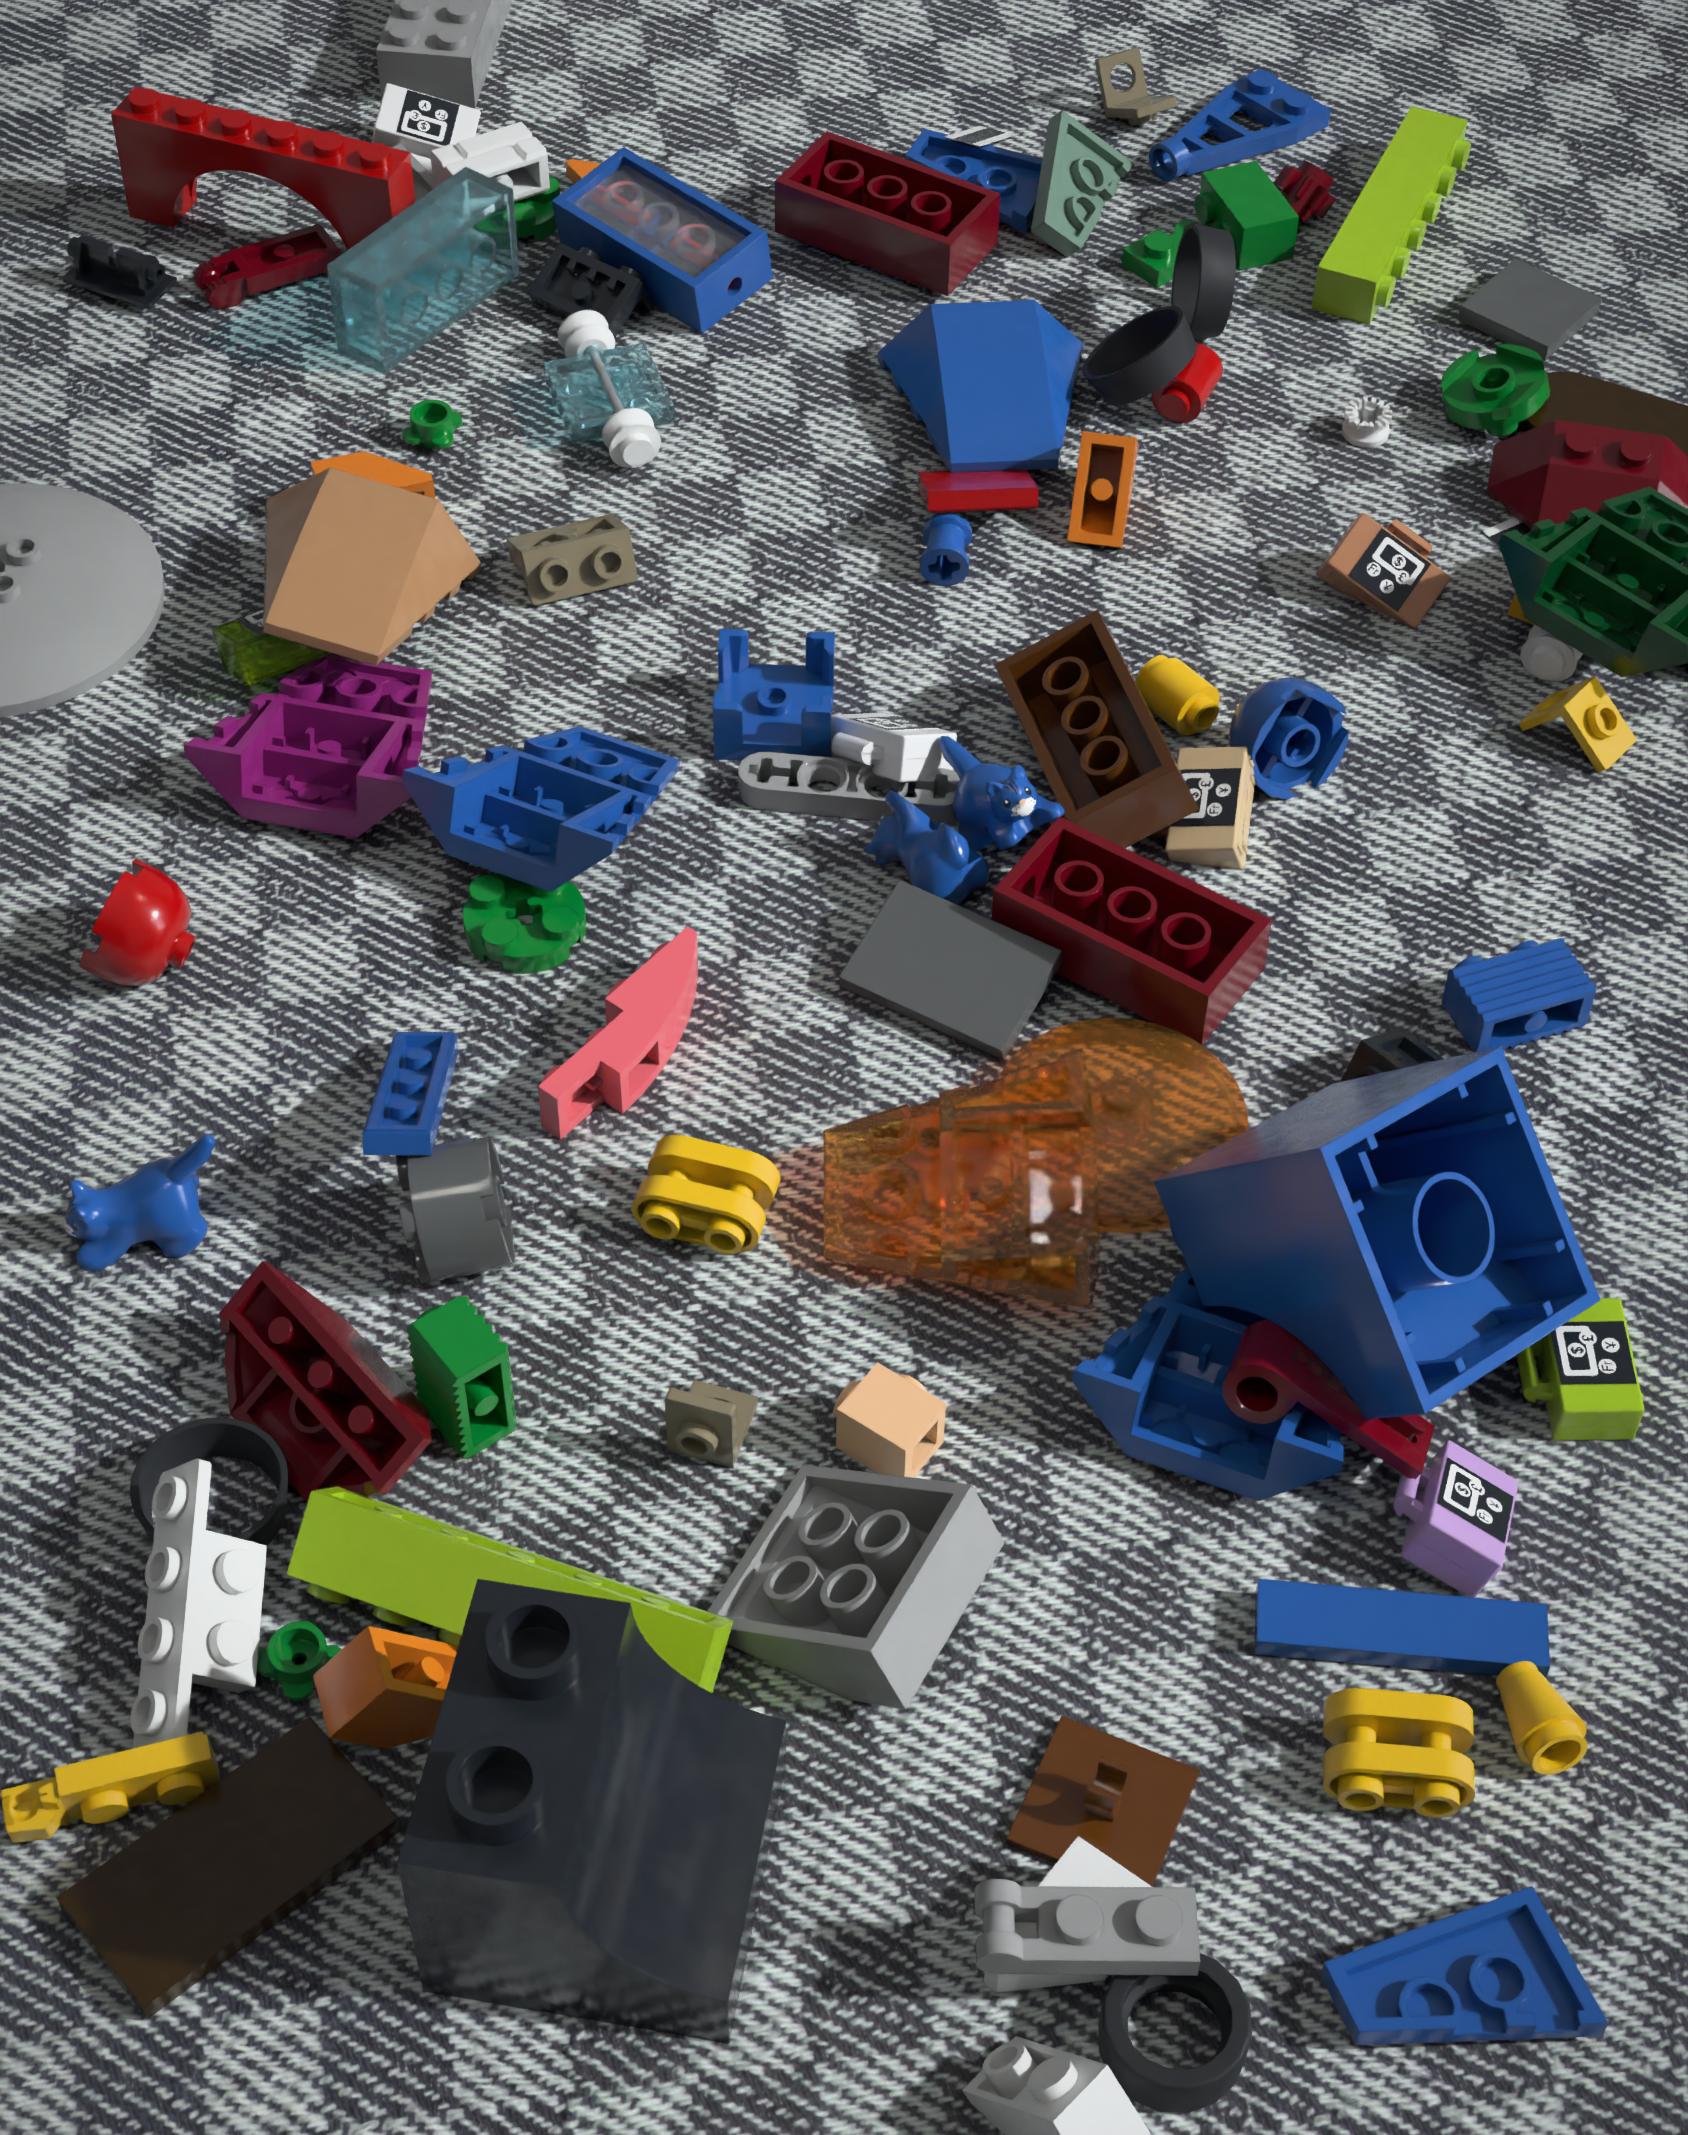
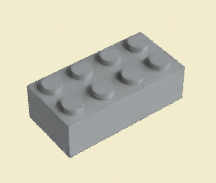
(441, 46)

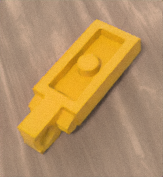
(107, 1785)

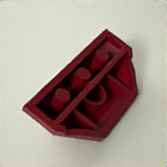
(1580, 466)
(318, 1389)

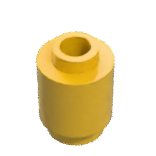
(1178, 695)

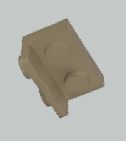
(574, 558)

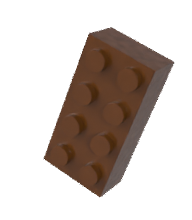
(1095, 734)

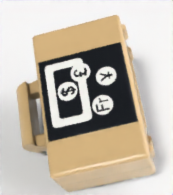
(1223, 790)

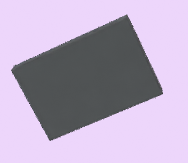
(951, 969)

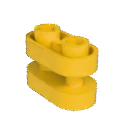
(706, 1194)
(1398, 1751)

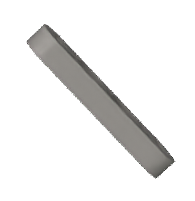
(850, 796)

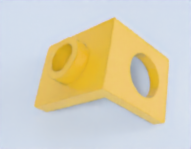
(1589, 718)

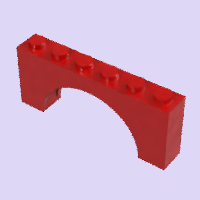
(175, 139)

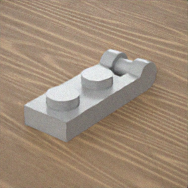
(1087, 1930)

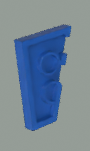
(992, 167)
(1466, 1978)

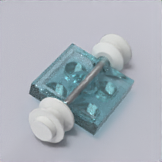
(608, 390)

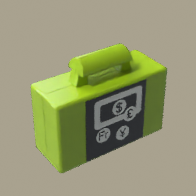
(1586, 1376)

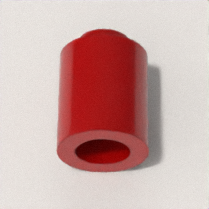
(1189, 391)

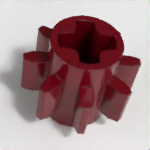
(1306, 190)

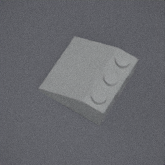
(860, 1580)

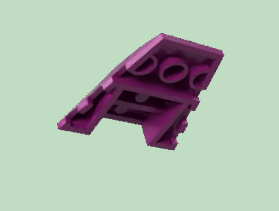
(322, 748)

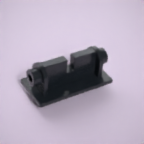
(128, 277)

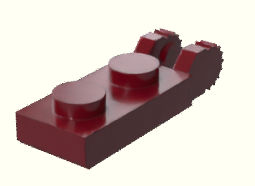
(265, 265)

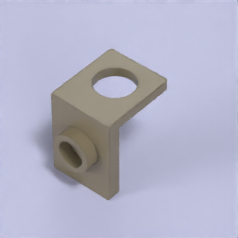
(1135, 101)
(708, 1422)

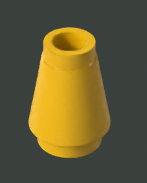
(1540, 1720)

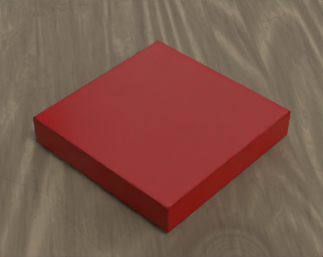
(977, 491)

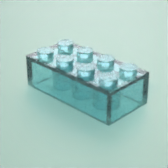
(424, 270)

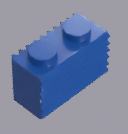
(1518, 995)

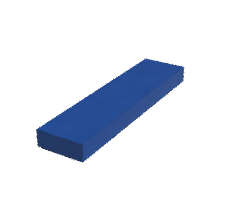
(411, 1094)
(1398, 1628)

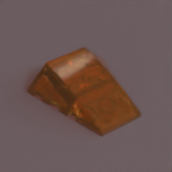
(974, 1187)

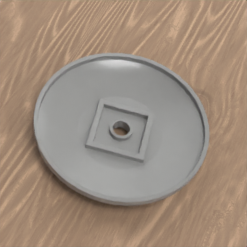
(73, 594)

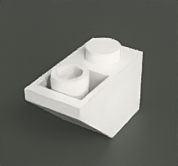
(1051, 2092)

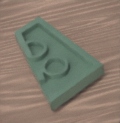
(1074, 183)

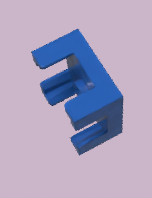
(771, 704)

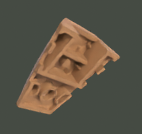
(358, 564)

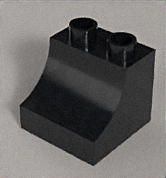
(588, 1822)

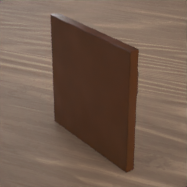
(1108, 1795)

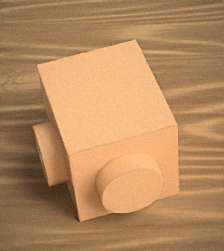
(889, 1422)

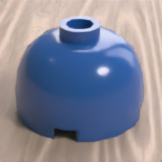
(1290, 734)

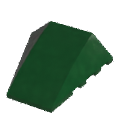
(1609, 580)

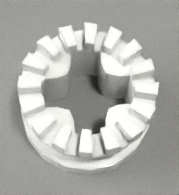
(1366, 422)

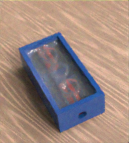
(684, 244)

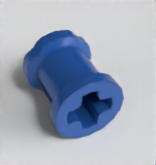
(945, 557)

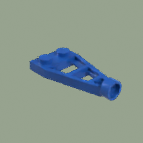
(1261, 95)

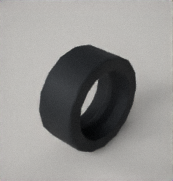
(1175, 2088)

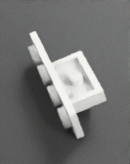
(199, 1607)

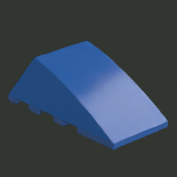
(988, 382)
(542, 808)
(1166, 1405)

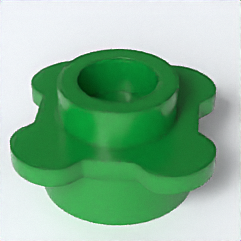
(432, 424)
(288, 1644)

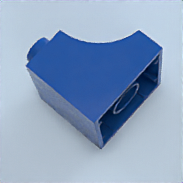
(1389, 1229)

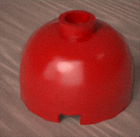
(141, 929)

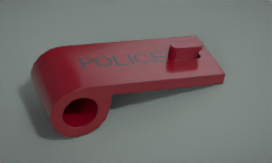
(1278, 1369)

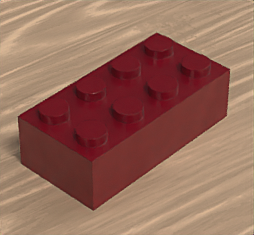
(887, 213)
(1134, 929)

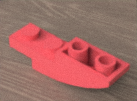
(640, 1035)

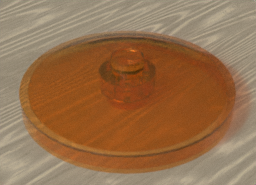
(1153, 1108)

